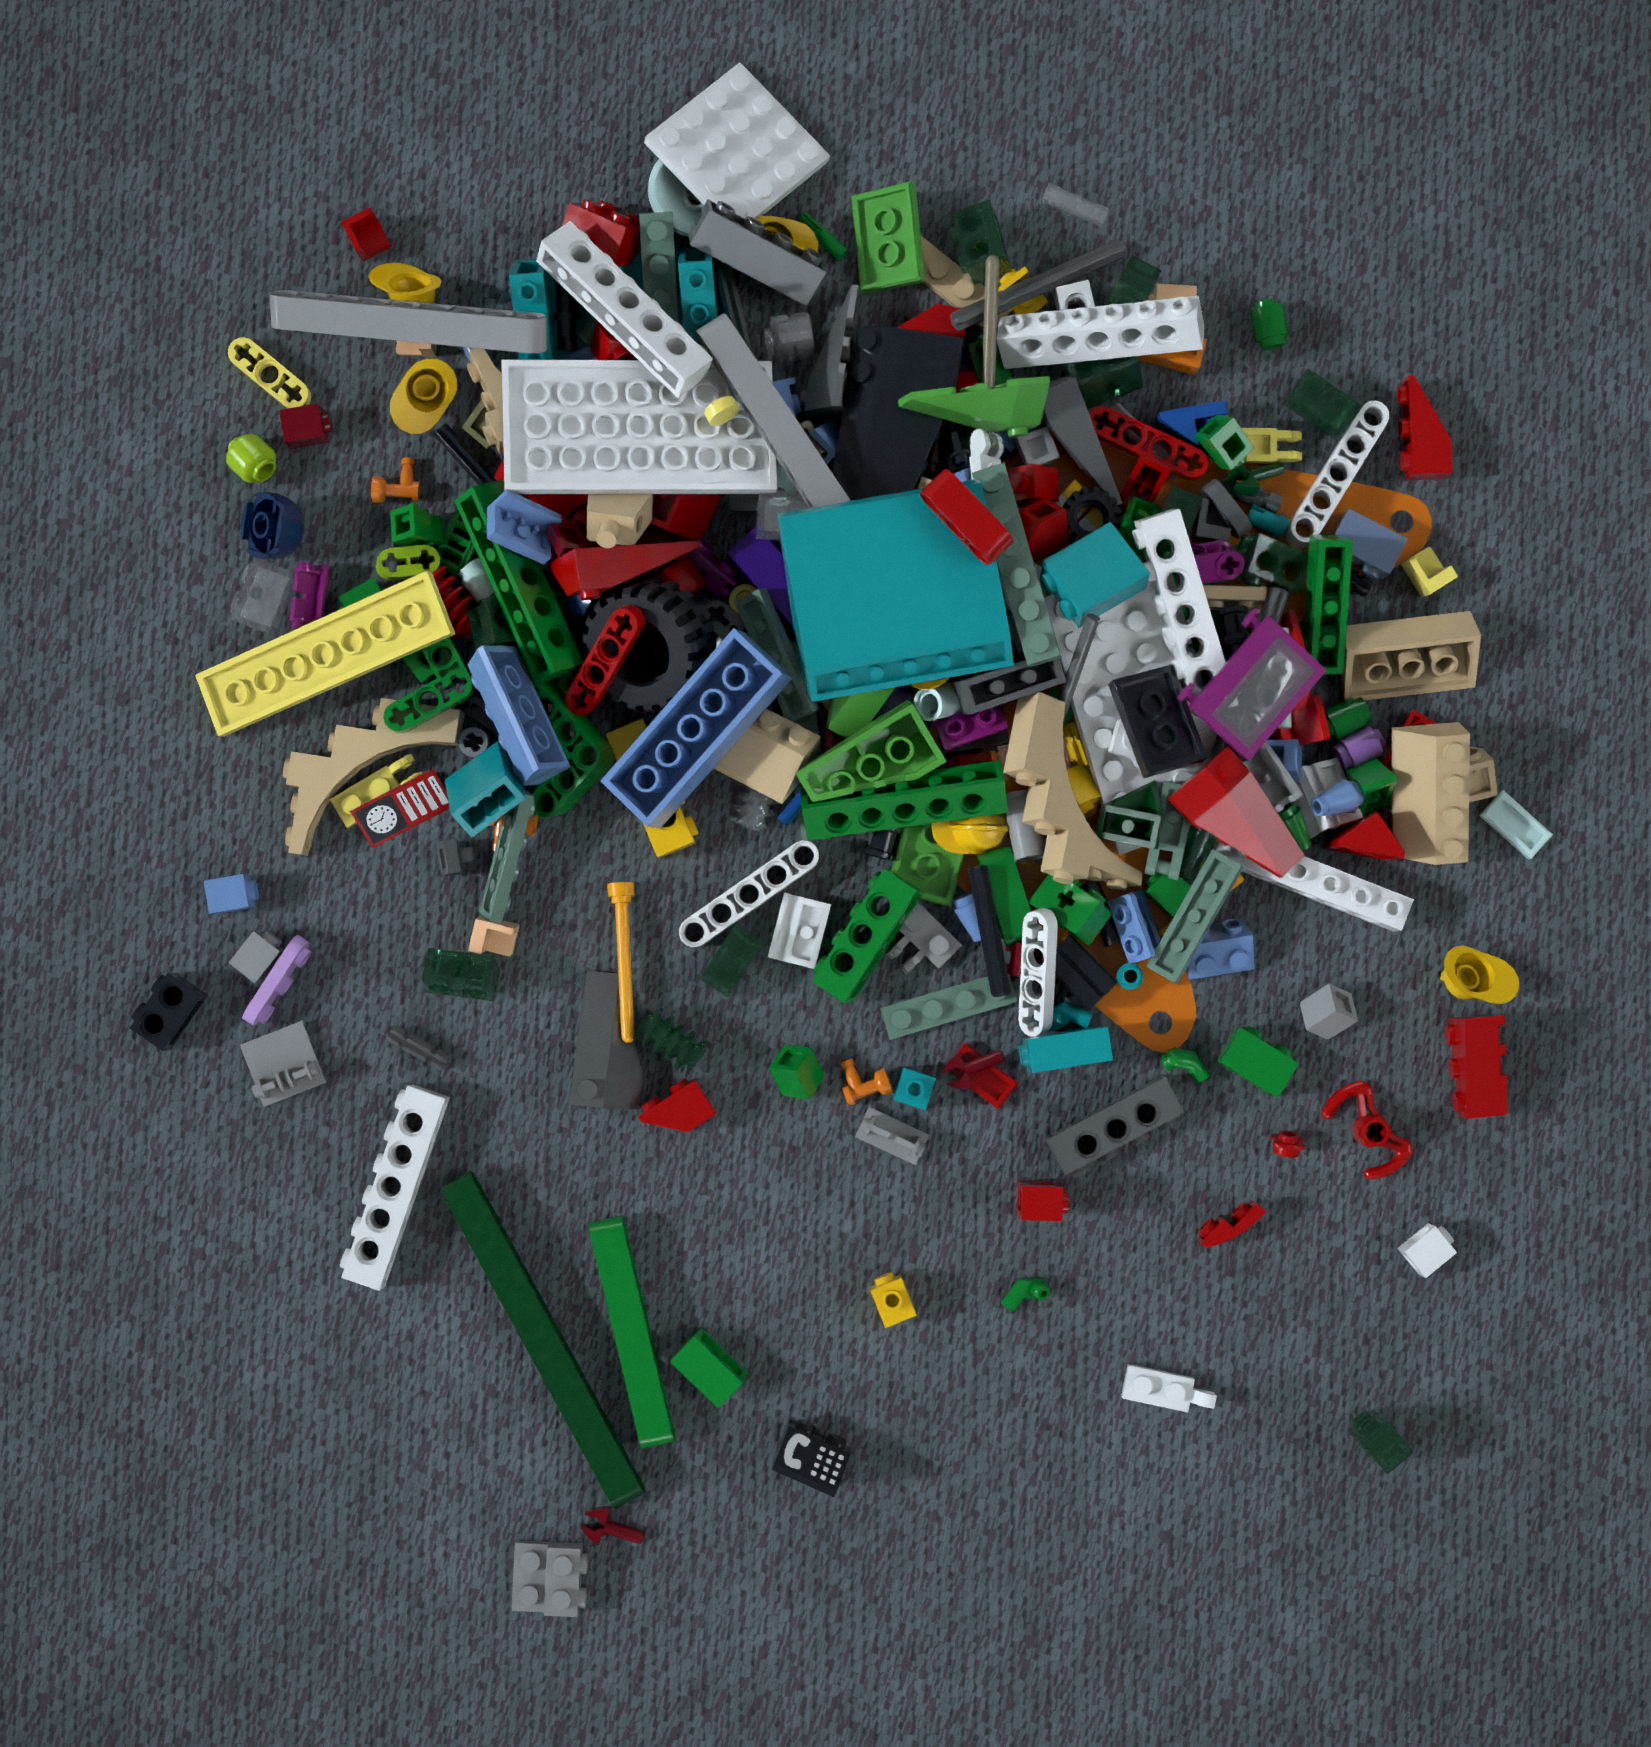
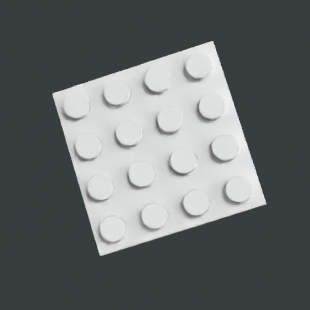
(737, 145)

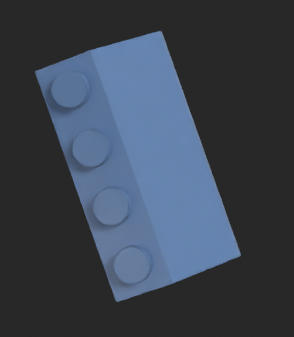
(517, 714)

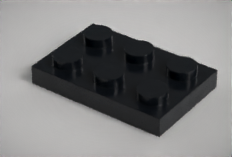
(1156, 721)

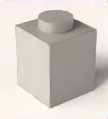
(257, 955)

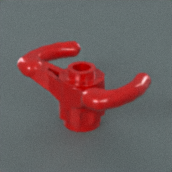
(1382, 1131)

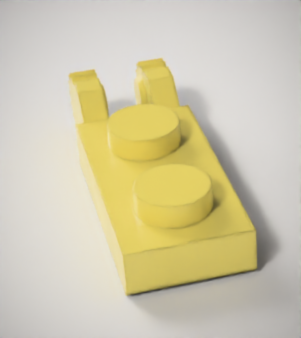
(1266, 446)
(370, 788)

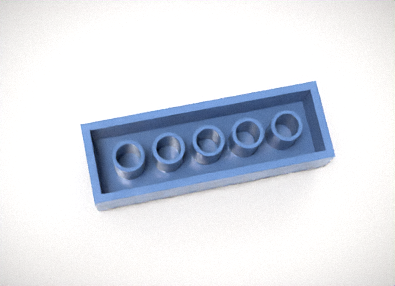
(696, 729)

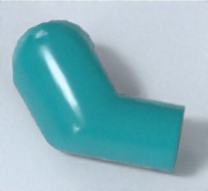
(1066, 1013)

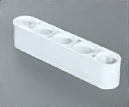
(1345, 461)
(732, 896)

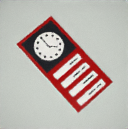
(401, 808)

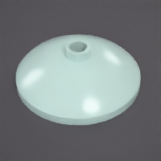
(671, 195)

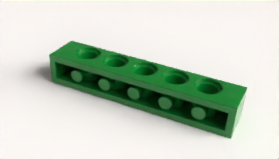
(521, 592)
(933, 798)

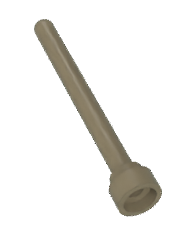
(990, 321)

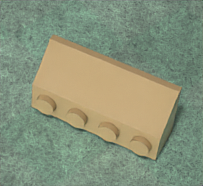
(1410, 656)
(770, 755)
(1431, 792)

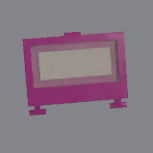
(1255, 687)

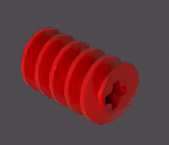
(454, 604)

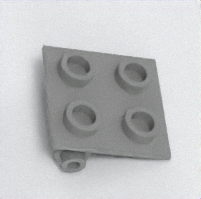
(282, 1064)

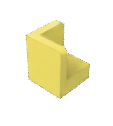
(1427, 572)

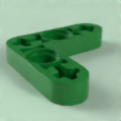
(445, 676)

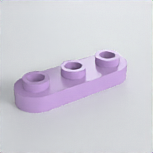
(277, 981)

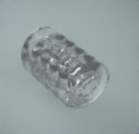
(754, 810)

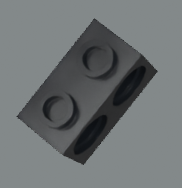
(174, 1016)

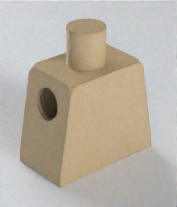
(618, 518)

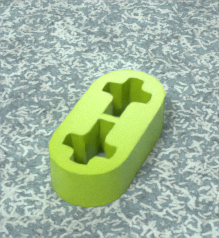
(406, 554)

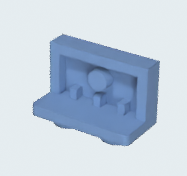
(521, 525)
(1135, 925)
(1223, 950)

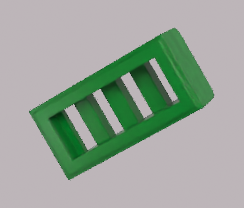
(449, 536)

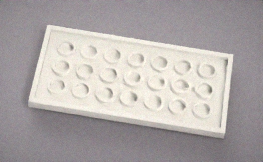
(624, 433)
(1123, 645)

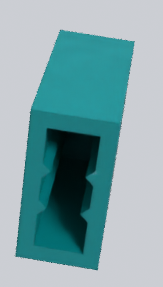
(1094, 574)
(483, 790)
(1065, 1049)

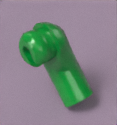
(1185, 1059)
(1026, 1289)

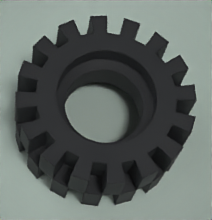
(1094, 498)

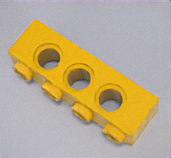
(663, 839)

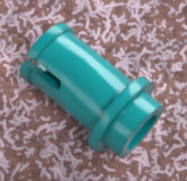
(1268, 521)
(1137, 976)

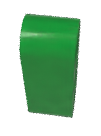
(1008, 893)

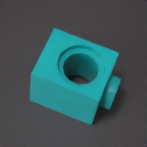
(914, 1088)

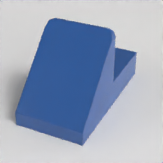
(1182, 422)

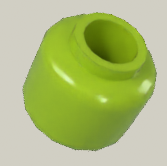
(251, 458)

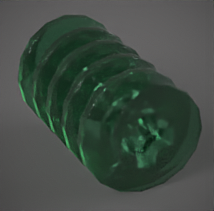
(671, 1040)

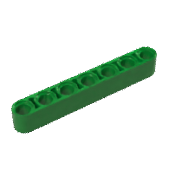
(632, 1332)

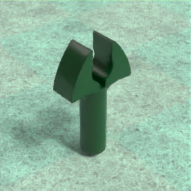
(1249, 478)

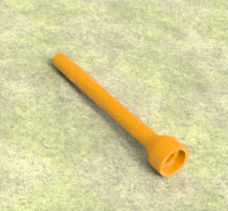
(621, 896)

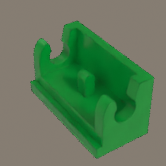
(709, 1367)

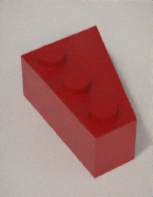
(1477, 1065)

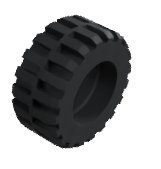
(679, 622)

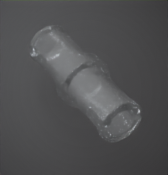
(1075, 205)

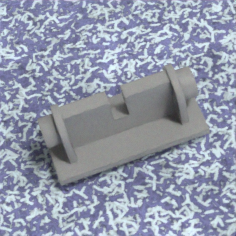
(892, 1136)

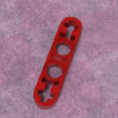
(1149, 437)
(602, 658)

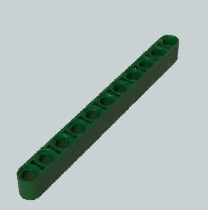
(543, 1340)

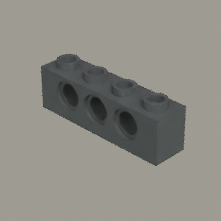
(1165, 1114)

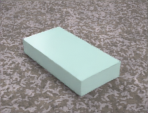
(1515, 824)

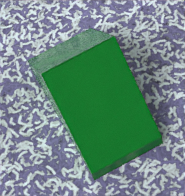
(1375, 782)

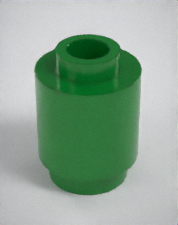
(1269, 324)
(1347, 717)

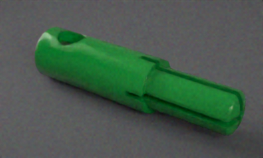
(824, 237)

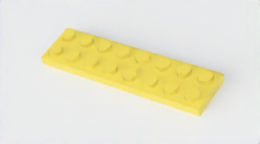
(325, 654)

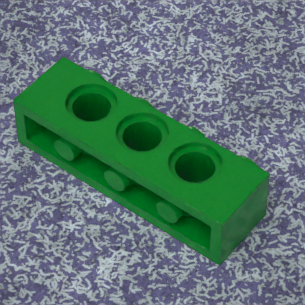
(1327, 599)
(902, 900)

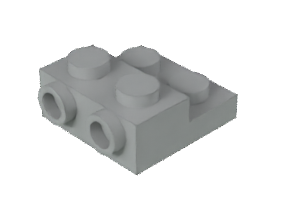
(549, 1578)

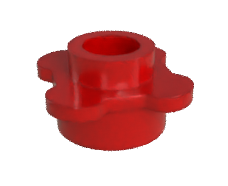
(1287, 1144)

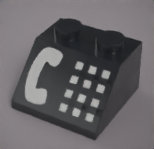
(811, 1457)

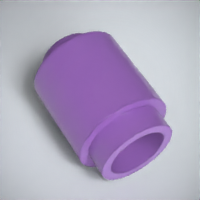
(1359, 747)

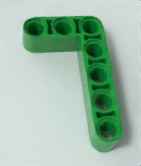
(576, 751)

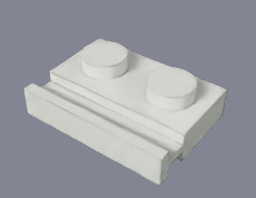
(1319, 778)
(799, 930)

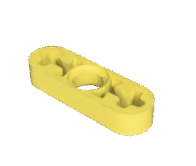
(257, 352)

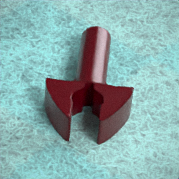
(972, 1067)
(610, 1527)

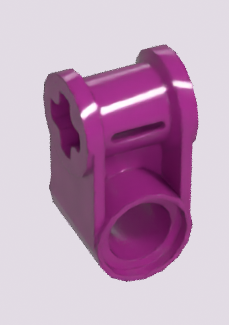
(1214, 561)

